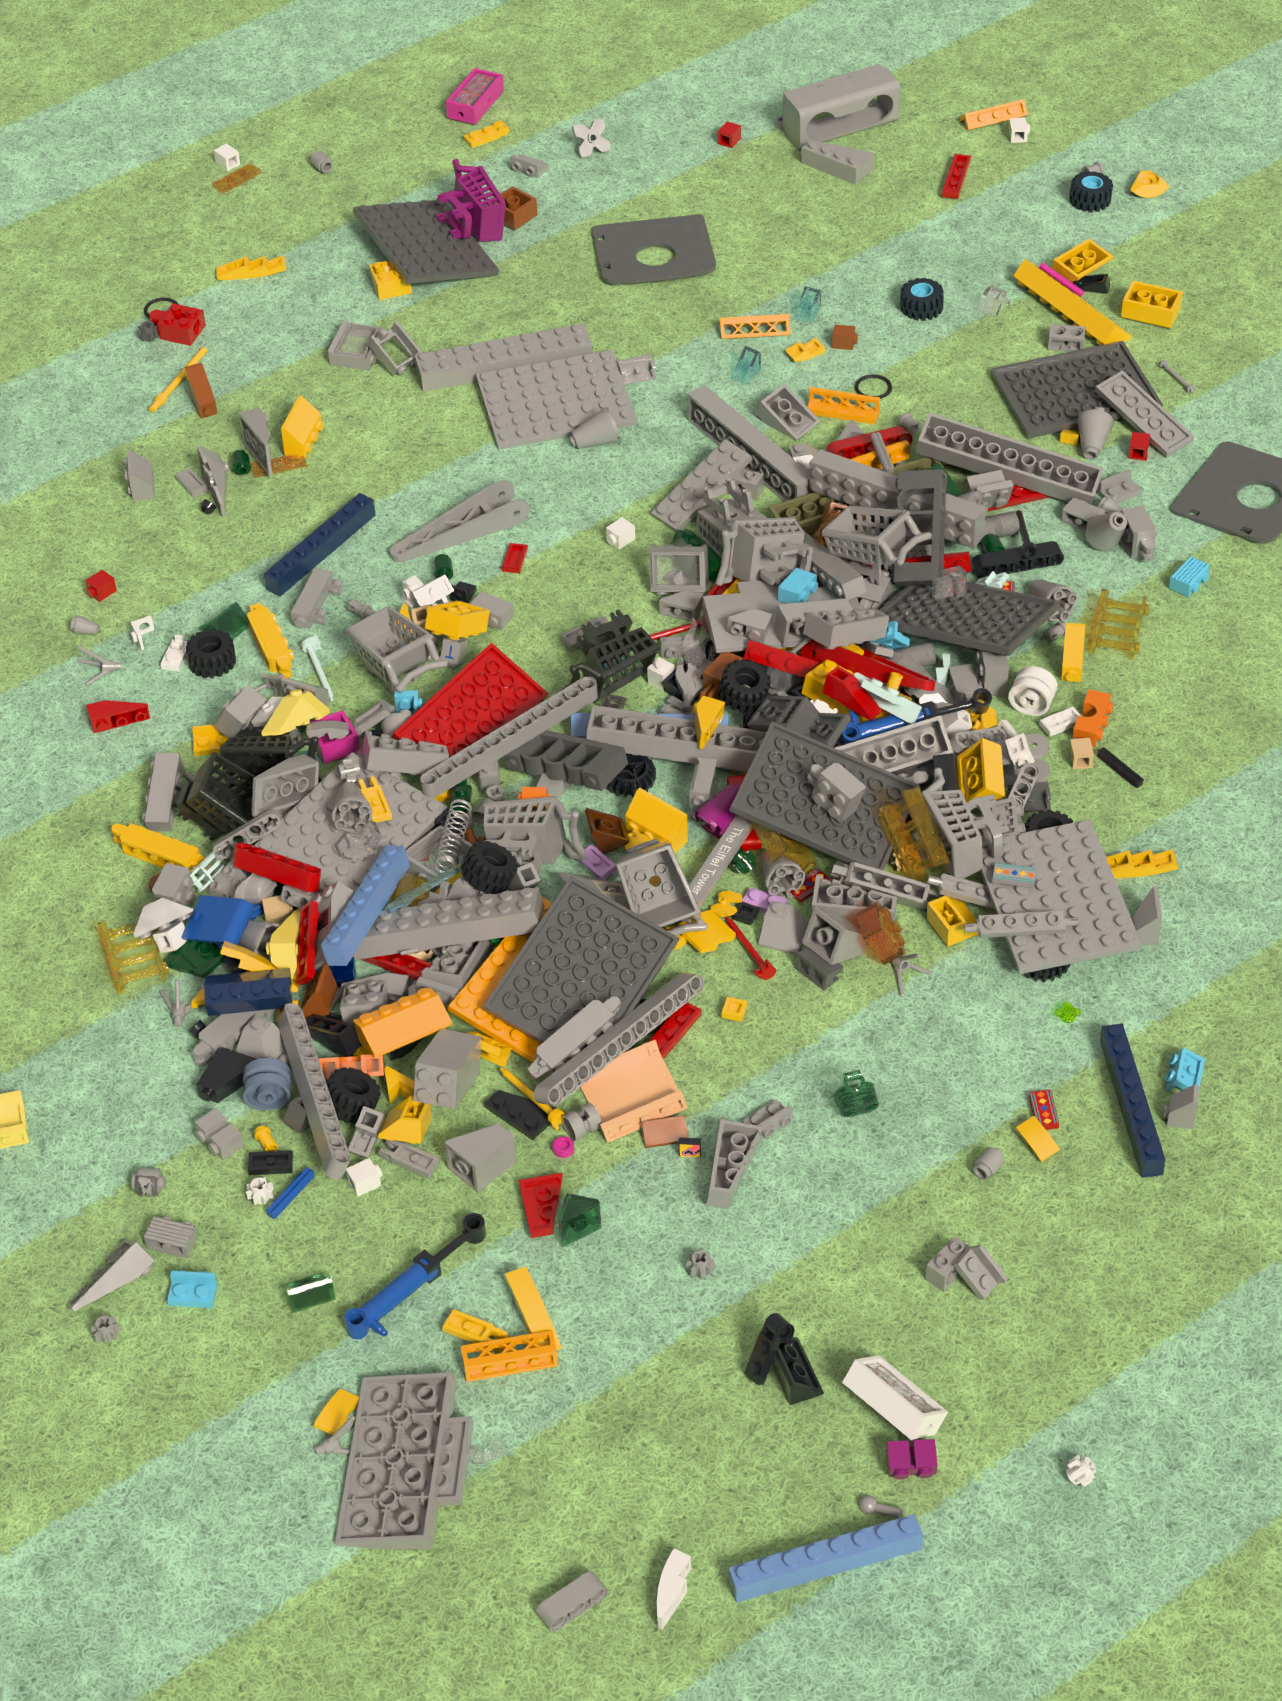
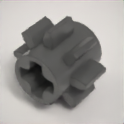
(148, 331)

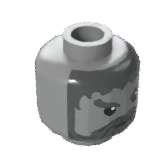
(148, 1182)

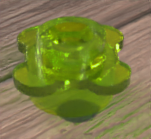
(1067, 1013)

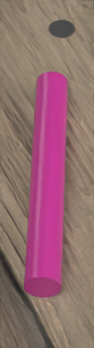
(1061, 279)

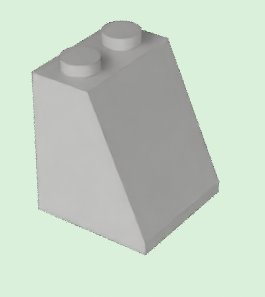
(833, 937)
(481, 1155)

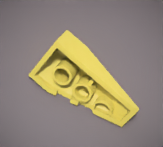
(293, 711)
(284, 944)

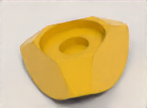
(1148, 184)

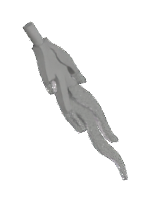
(691, 682)

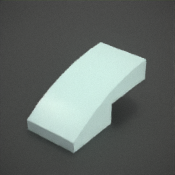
(942, 673)

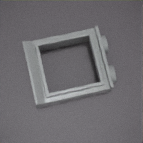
(403, 339)
(702, 788)

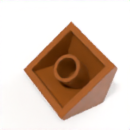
(320, 993)

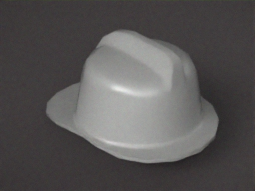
(255, 889)

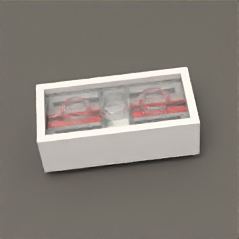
(895, 1397)

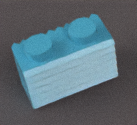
(1189, 576)
(797, 587)

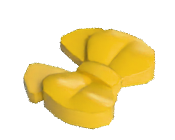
(723, 906)

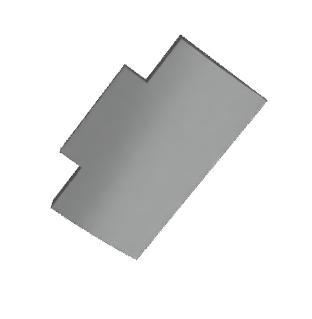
(751, 595)
(403, 1462)

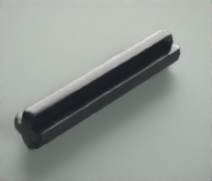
(1120, 767)

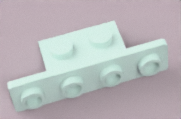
(890, 699)

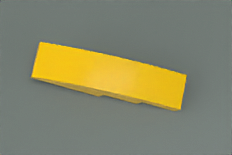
(246, 269)
(1141, 864)
(250, 960)
(530, 1304)

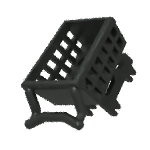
(611, 642)
(249, 745)
(214, 803)

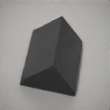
(795, 1372)

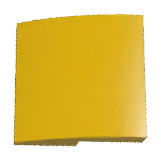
(716, 933)

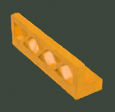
(994, 114)
(755, 322)
(844, 409)
(897, 452)
(510, 1360)

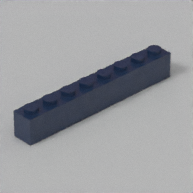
(319, 544)
(1132, 1101)

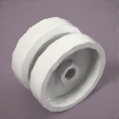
(1033, 691)

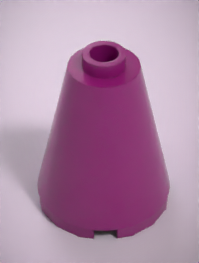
(716, 813)

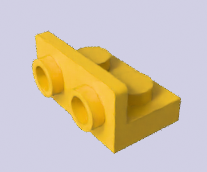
(207, 740)
(493, 1050)

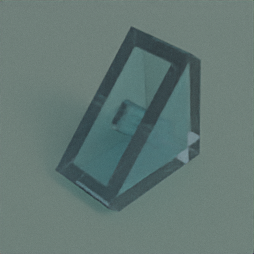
(809, 305)
(748, 365)

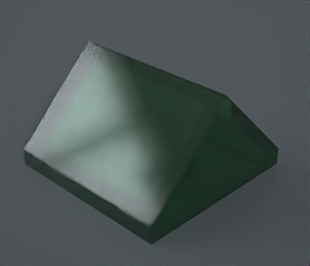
(229, 619)
(578, 1218)
(309, 1291)

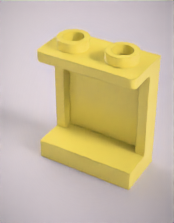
(12, 1120)

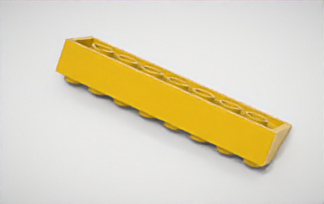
(1069, 304)

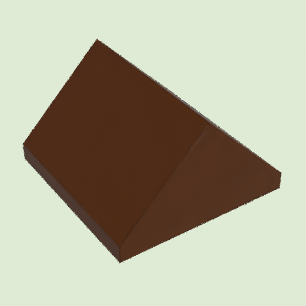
(606, 830)

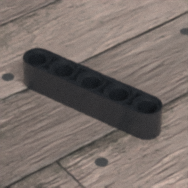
(1013, 561)

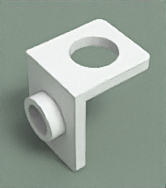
(136, 632)

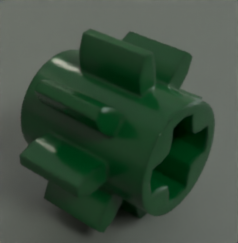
(743, 861)

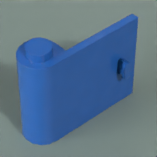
(218, 920)

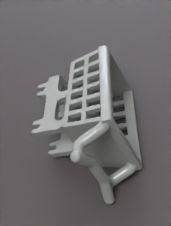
(721, 513)
(868, 547)
(750, 555)
(375, 639)
(952, 812)
(534, 841)
(662, 903)

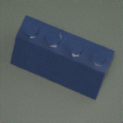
(248, 991)

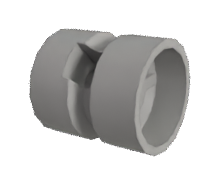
(584, 1120)

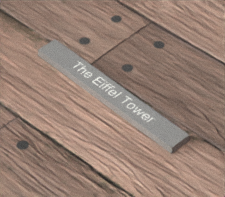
(719, 860)

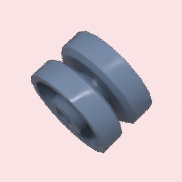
(266, 1084)

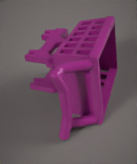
(483, 222)

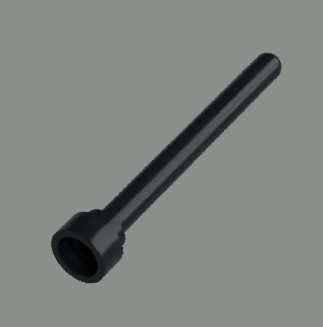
(1028, 548)

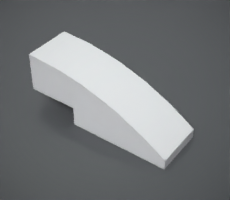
(672, 1585)

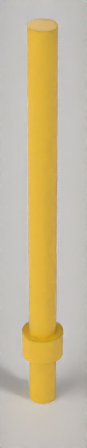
(162, 397)

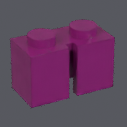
(911, 1460)

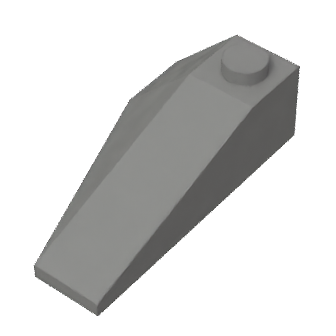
(215, 476)

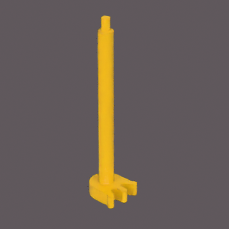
(554, 1114)

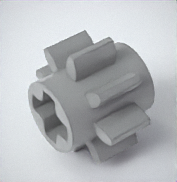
(348, 770)
(700, 1264)
(105, 1329)

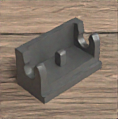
(1038, 799)
(817, 969)

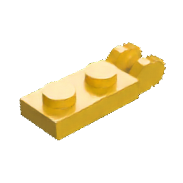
(486, 134)
(376, 799)
(472, 1328)

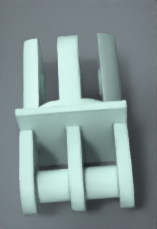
(994, 580)
(206, 871)

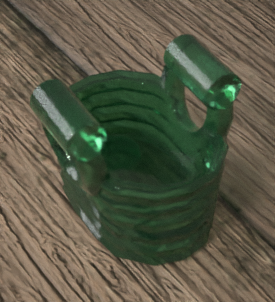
(853, 1099)

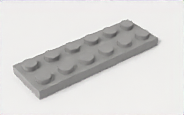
(1144, 413)
(687, 498)

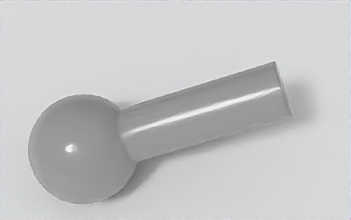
(869, 1505)

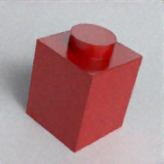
(729, 134)
(1139, 446)
(100, 585)

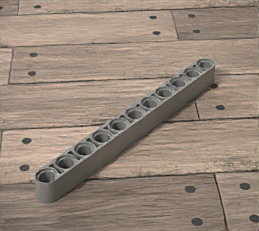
(509, 737)
(618, 1039)
(314, 1091)

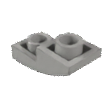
(335, 729)

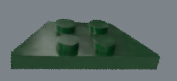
(196, 958)

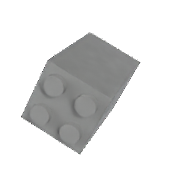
(447, 1068)

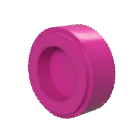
(563, 1147)

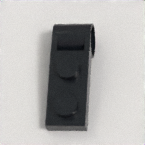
(774, 1331)

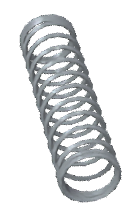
(456, 815)

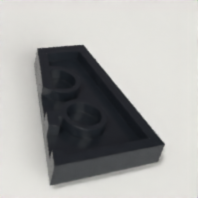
(518, 1113)

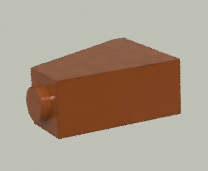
(200, 390)

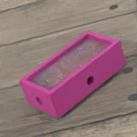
(474, 96)

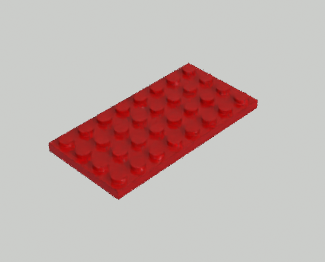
(474, 703)

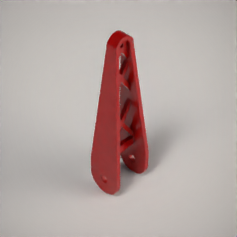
(868, 664)

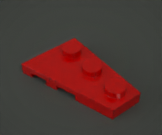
(541, 1202)

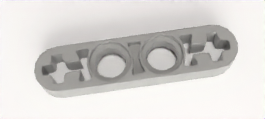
(992, 734)
(245, 832)

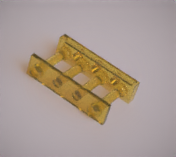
(1102, 615)
(902, 841)
(781, 845)
(117, 964)

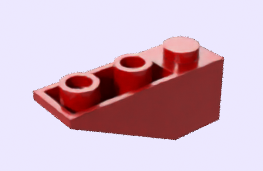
(847, 690)
(114, 714)

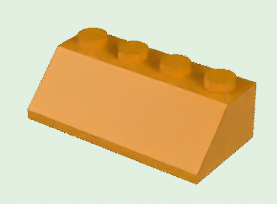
(402, 1022)

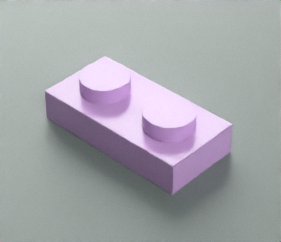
(598, 863)
(761, 899)

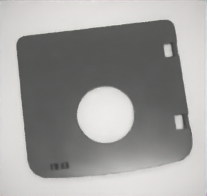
(682, 234)
(1215, 491)

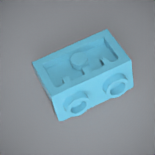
(893, 639)
(408, 700)
(1184, 1070)
(192, 1289)

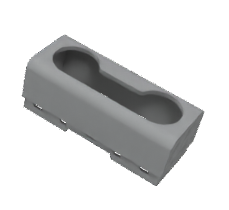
(848, 101)

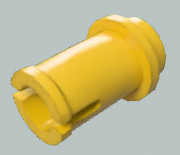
(263, 1135)

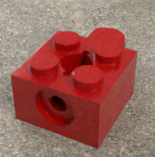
(179, 323)

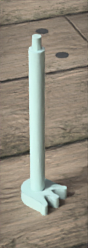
(309, 646)

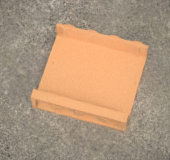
(633, 1091)

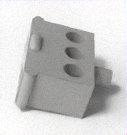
(296, 896)

